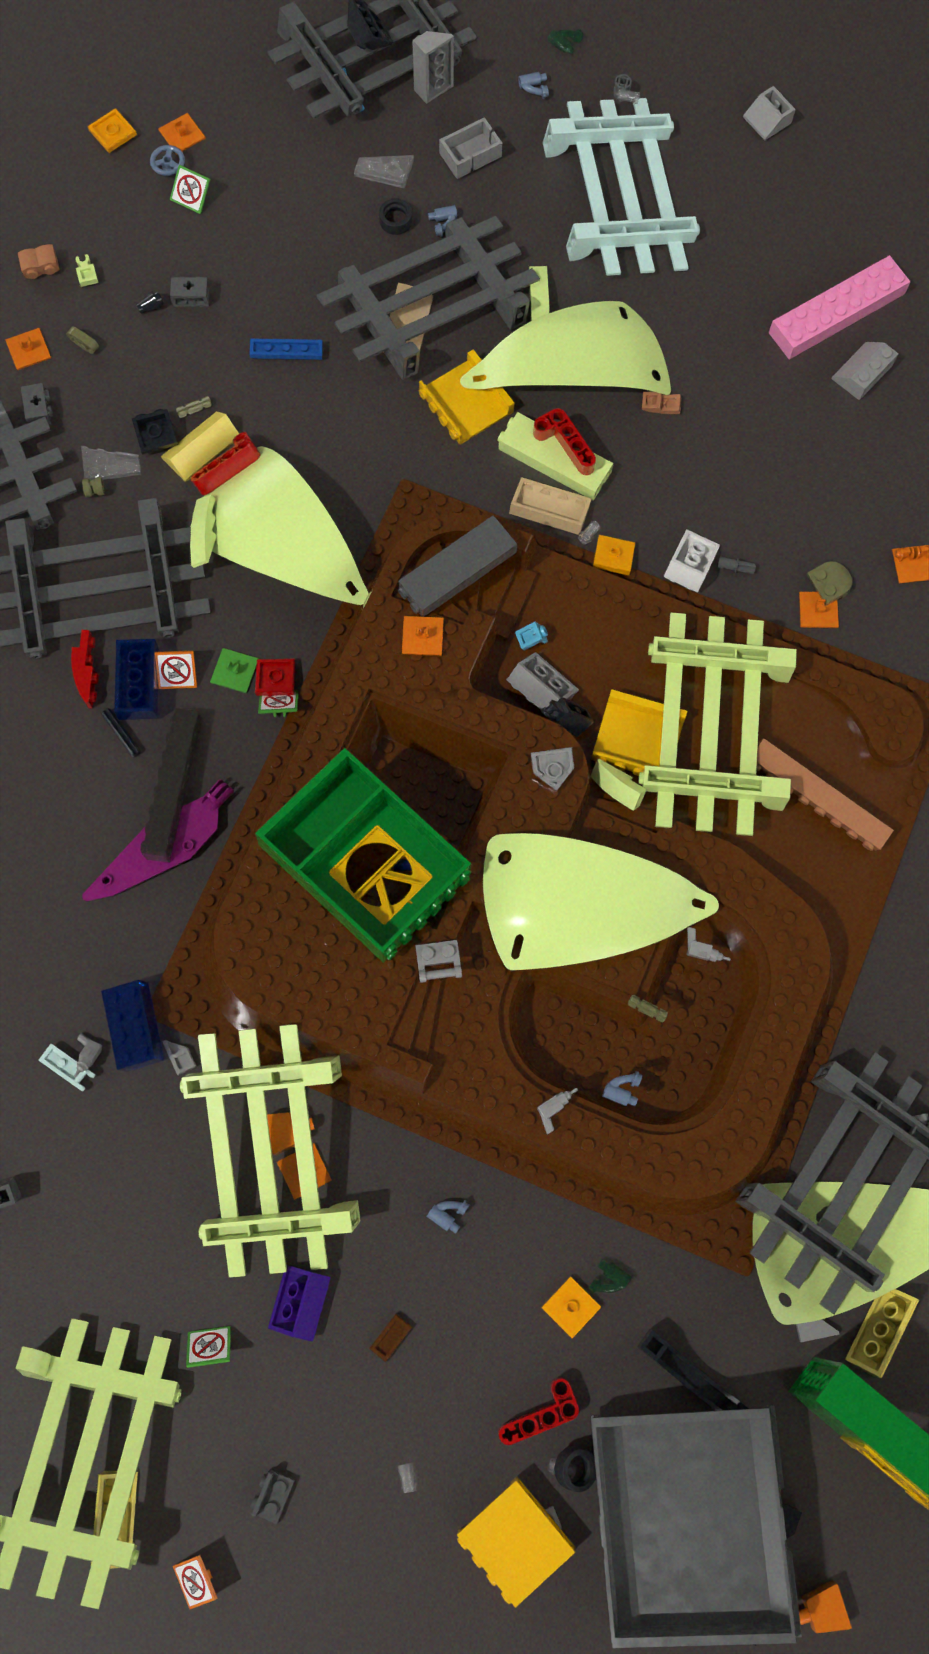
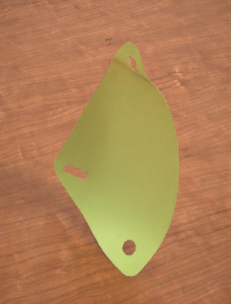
(577, 348)
(282, 530)
(580, 900)
(899, 1253)

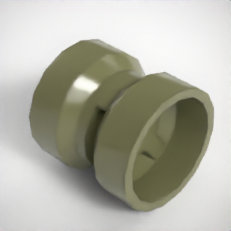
(93, 486)

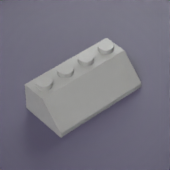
(433, 64)

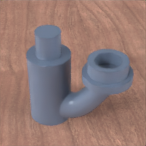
(529, 80)
(440, 214)
(614, 1092)
(443, 1219)

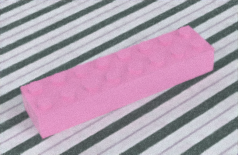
(839, 307)

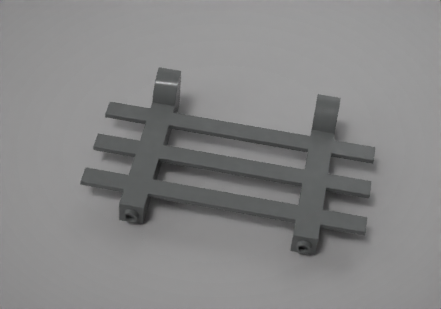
(329, 68)
(477, 263)
(22, 470)
(158, 576)
(818, 1238)

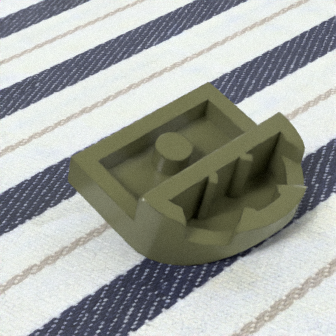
(831, 581)

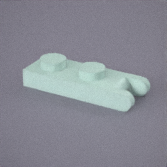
(64, 1066)

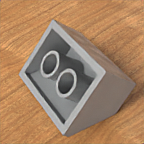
(865, 368)
(540, 681)

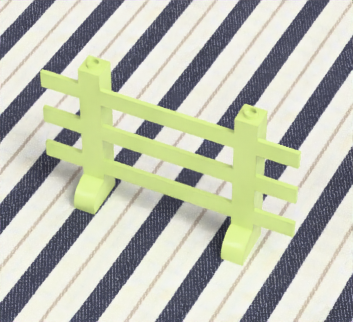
(706, 782)
(271, 1224)
(105, 1381)

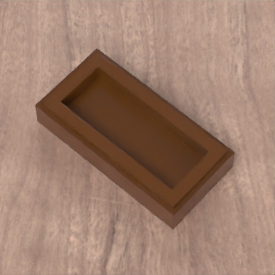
(390, 1337)

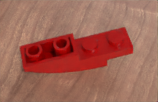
(83, 671)

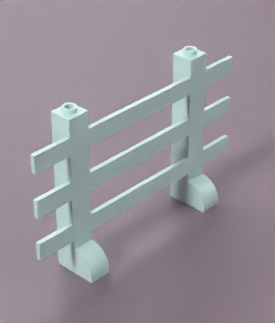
(634, 231)

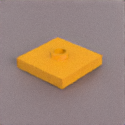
(112, 130)
(614, 555)
(571, 1307)

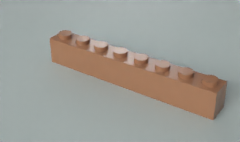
(823, 797)

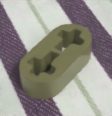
(82, 340)

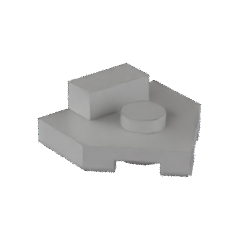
(553, 766)

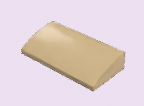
(411, 313)
(550, 506)

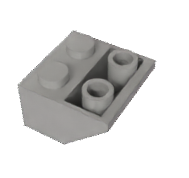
(769, 113)

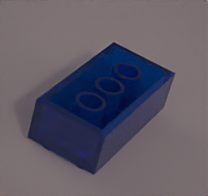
(136, 679)
(132, 1025)

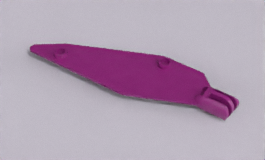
(195, 827)

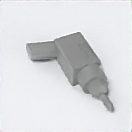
(702, 950)
(88, 1054)
(552, 1107)

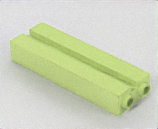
(550, 457)

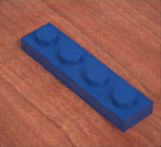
(286, 349)

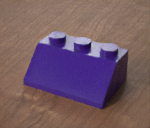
(299, 1303)

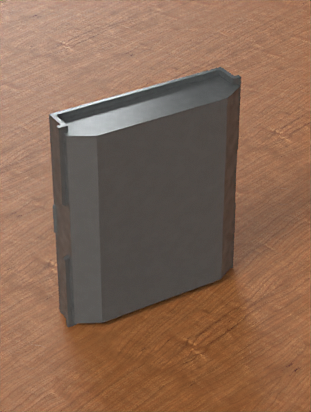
(694, 1529)

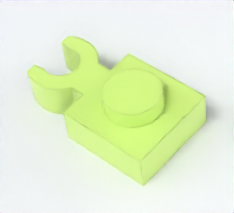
(86, 272)

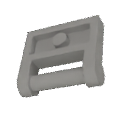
(438, 954)

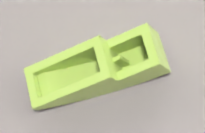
(618, 784)

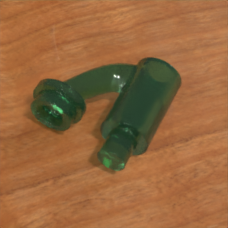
(558, 39)
(615, 1274)

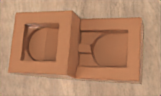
(660, 403)

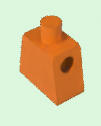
(282, 1132)
(825, 1609)

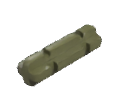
(193, 406)
(647, 1008)

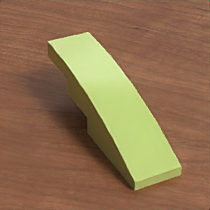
(539, 294)
(201, 531)

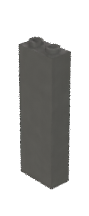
(457, 566)

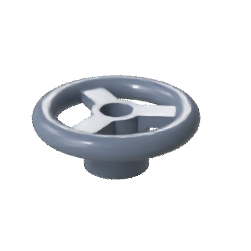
(168, 164)

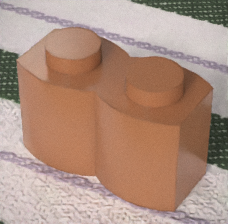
(38, 261)

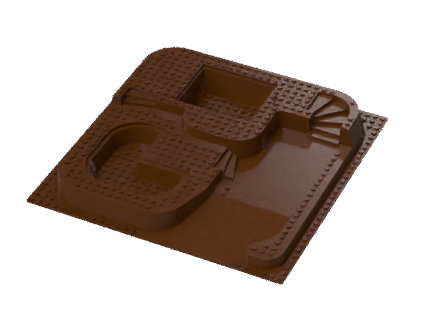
(484, 1050)

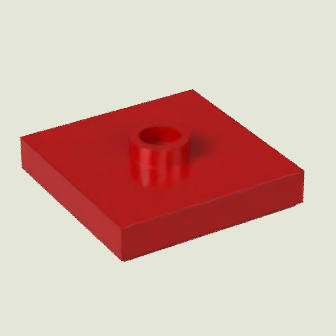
(275, 677)

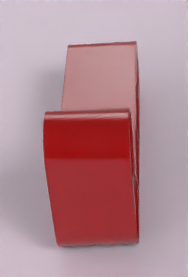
(582, 459)
(226, 465)
(537, 1416)

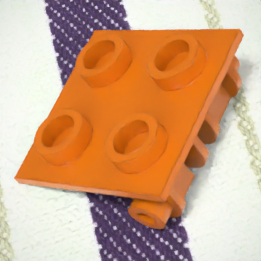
(912, 563)

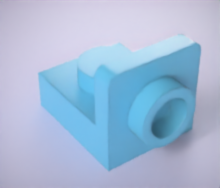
(531, 635)

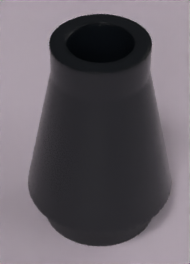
(150, 302)

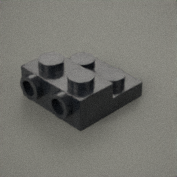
(154, 431)

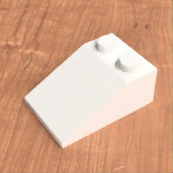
(691, 561)

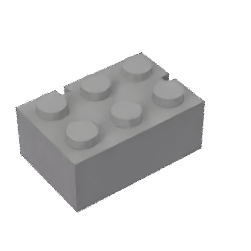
(470, 148)

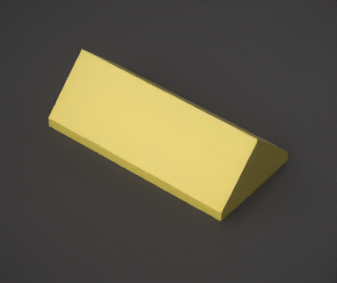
(201, 445)
(881, 1332)
(104, 1488)

